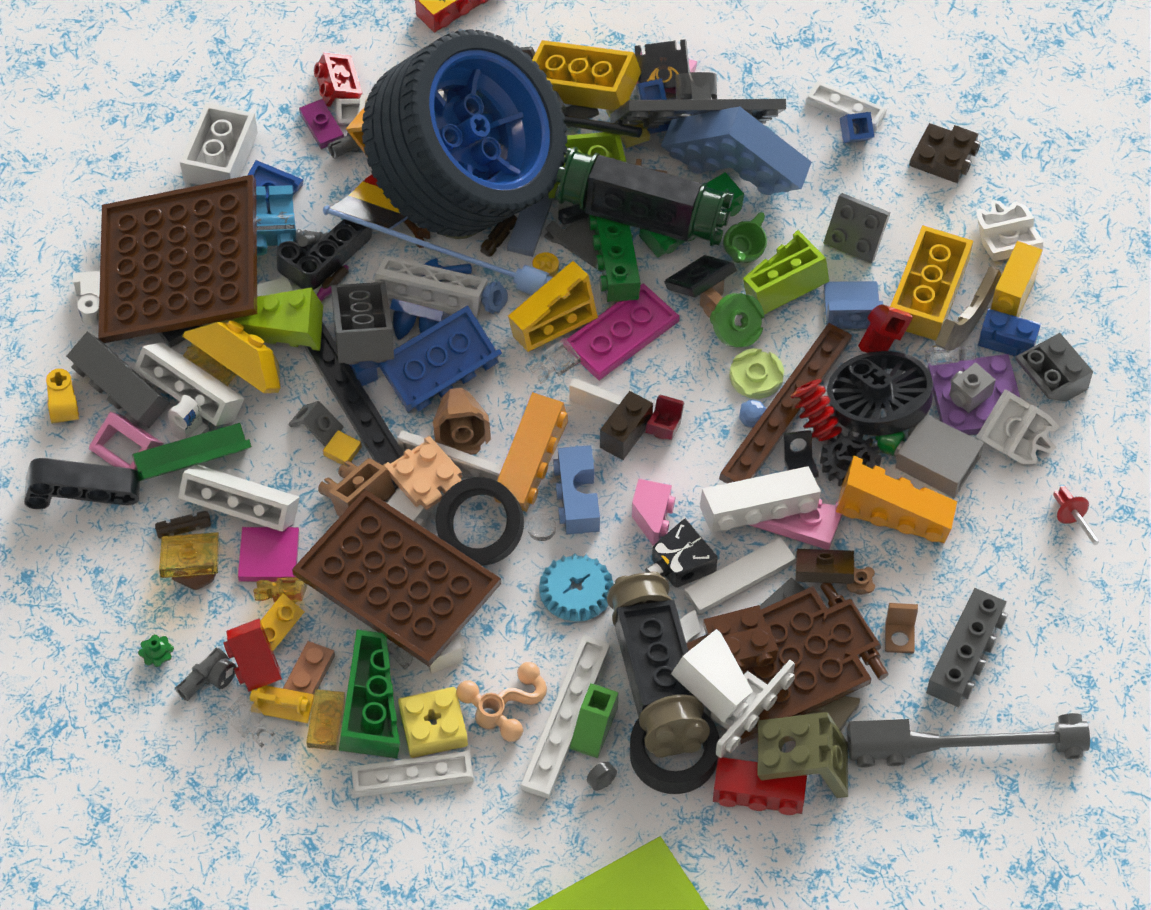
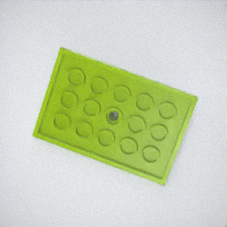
(638, 881)

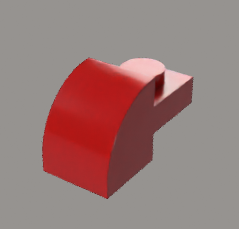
(884, 327)

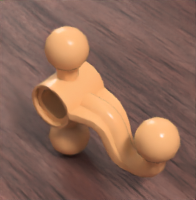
(510, 729)

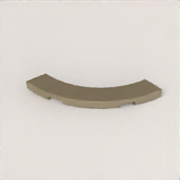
(953, 332)

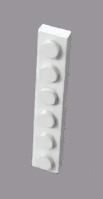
(560, 726)

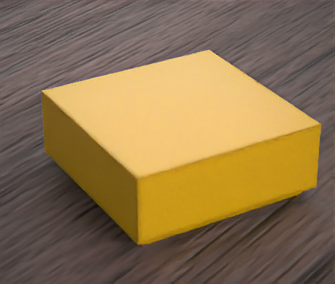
(342, 448)

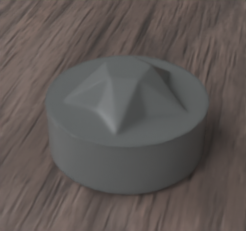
(601, 776)

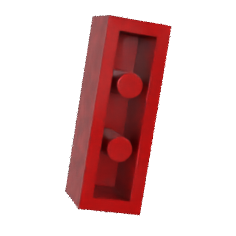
(739, 785)

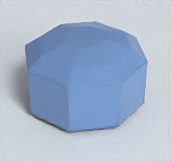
(751, 412)

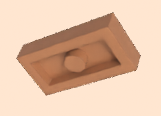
(310, 668)

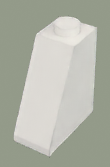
(714, 677)

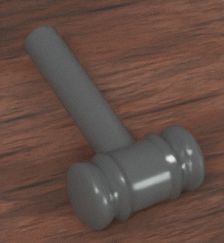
(308, 238)

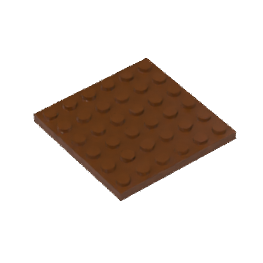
(178, 259)

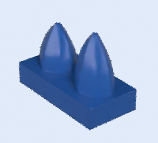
(406, 314)

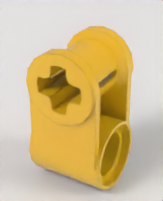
(61, 397)

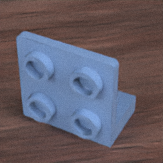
(850, 303)

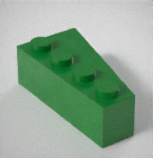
(369, 709)

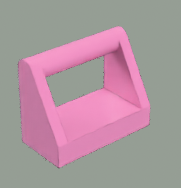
(113, 424)

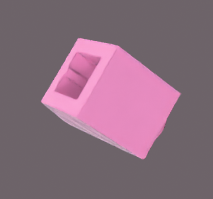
(650, 508)

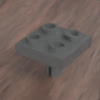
(856, 227)

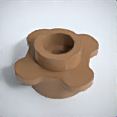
(864, 586)

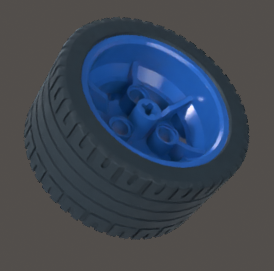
(475, 151)

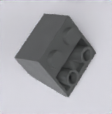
(1056, 368)

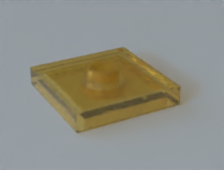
(189, 555)

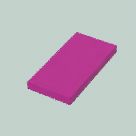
(622, 332)

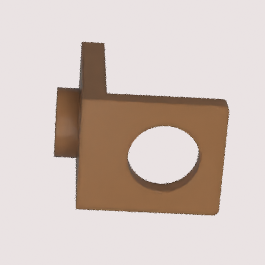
(901, 619)

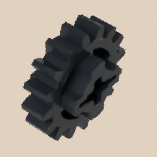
(848, 447)

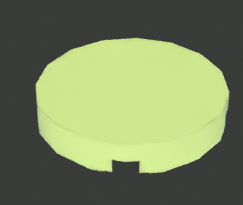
(756, 373)

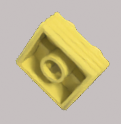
(426, 738)

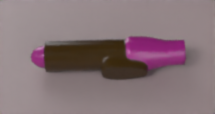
(335, 279)

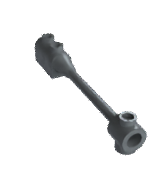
(896, 742)

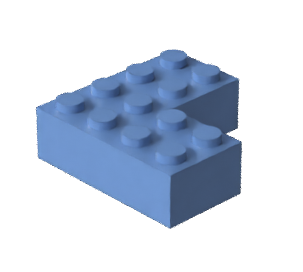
(737, 142)

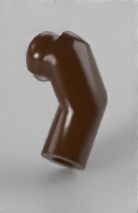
(195, 582)

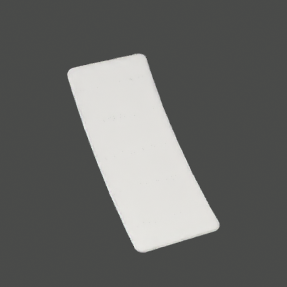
(690, 625)

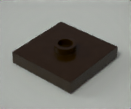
(825, 566)

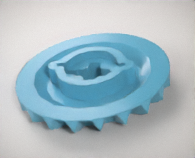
(575, 604)

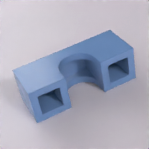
(579, 510)

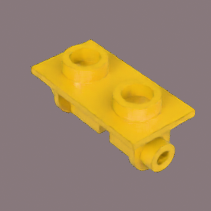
(280, 619)
(283, 703)

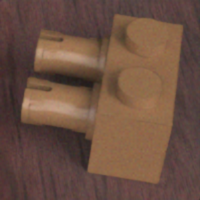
(356, 479)

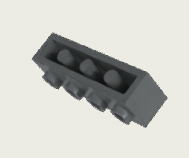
(118, 380)
(966, 648)

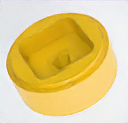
(546, 262)

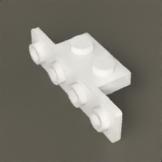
(761, 698)

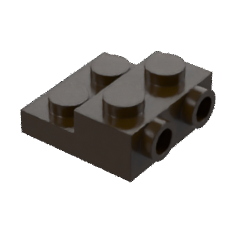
(945, 152)

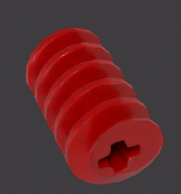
(817, 410)

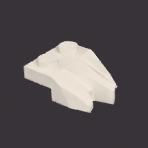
(1005, 227)
(1018, 429)

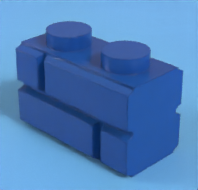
(1008, 333)

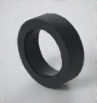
(481, 486)
(673, 781)

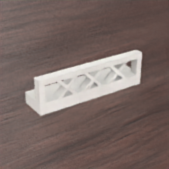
(428, 289)

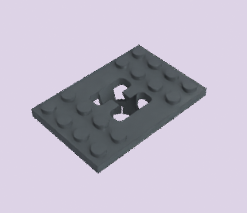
(696, 94)

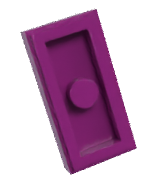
(321, 123)

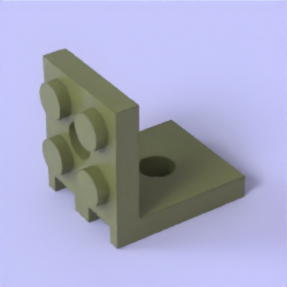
(817, 750)

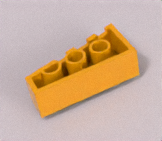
(533, 448)
(895, 503)

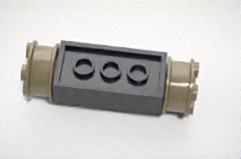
(651, 649)

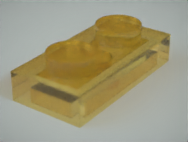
(325, 719)

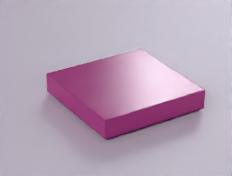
(267, 553)

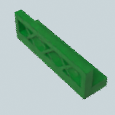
(190, 451)

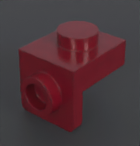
(665, 418)

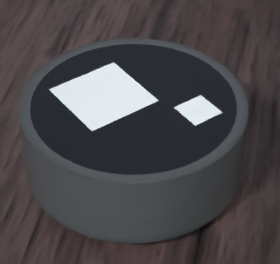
(222, 673)

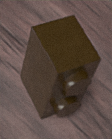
(625, 425)

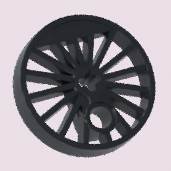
(866, 388)

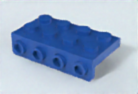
(439, 359)

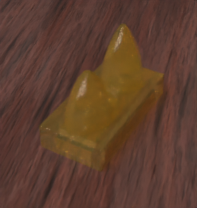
(209, 364)

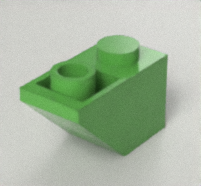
(594, 720)

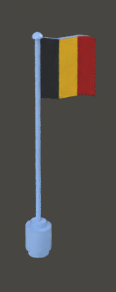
(371, 208)

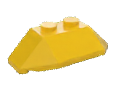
(239, 352)

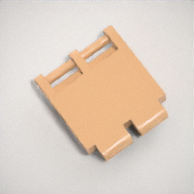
(424, 473)

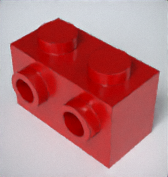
(253, 655)

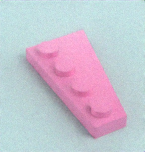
(811, 528)

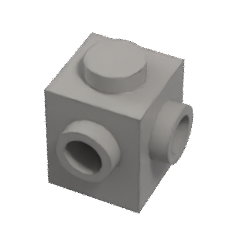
(971, 387)

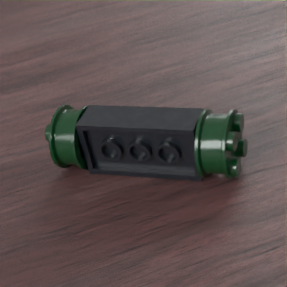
(643, 197)

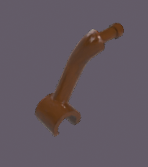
(419, 233)

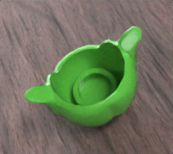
(746, 240)

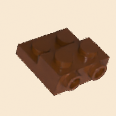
(746, 636)

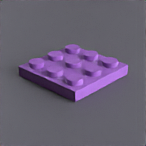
(949, 413)

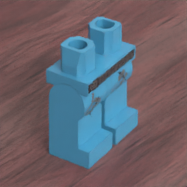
(280, 222)

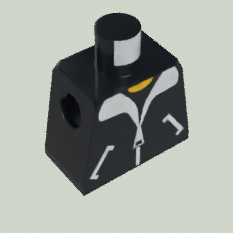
(682, 556)

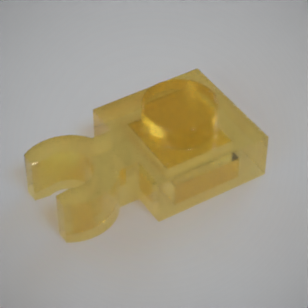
(290, 586)

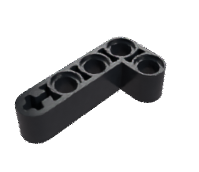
(312, 267)
(79, 481)

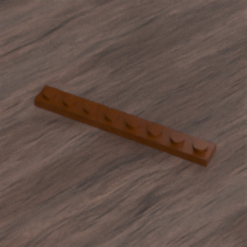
(782, 410)

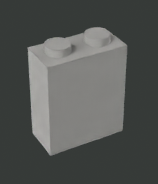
(938, 455)

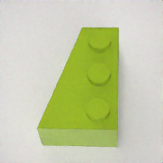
(788, 274)
(287, 318)

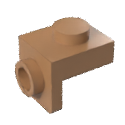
(711, 297)

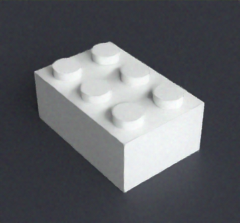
(218, 145)

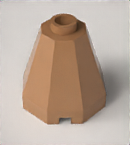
(461, 422)

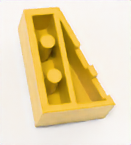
(554, 309)

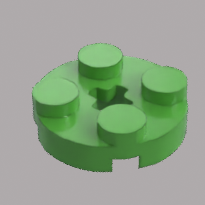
(723, 320)

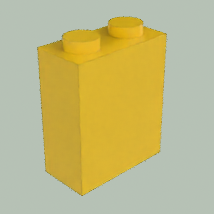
(1017, 279)

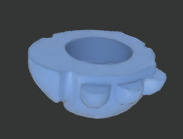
(494, 297)

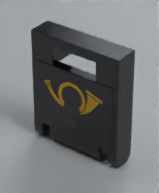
(663, 62)

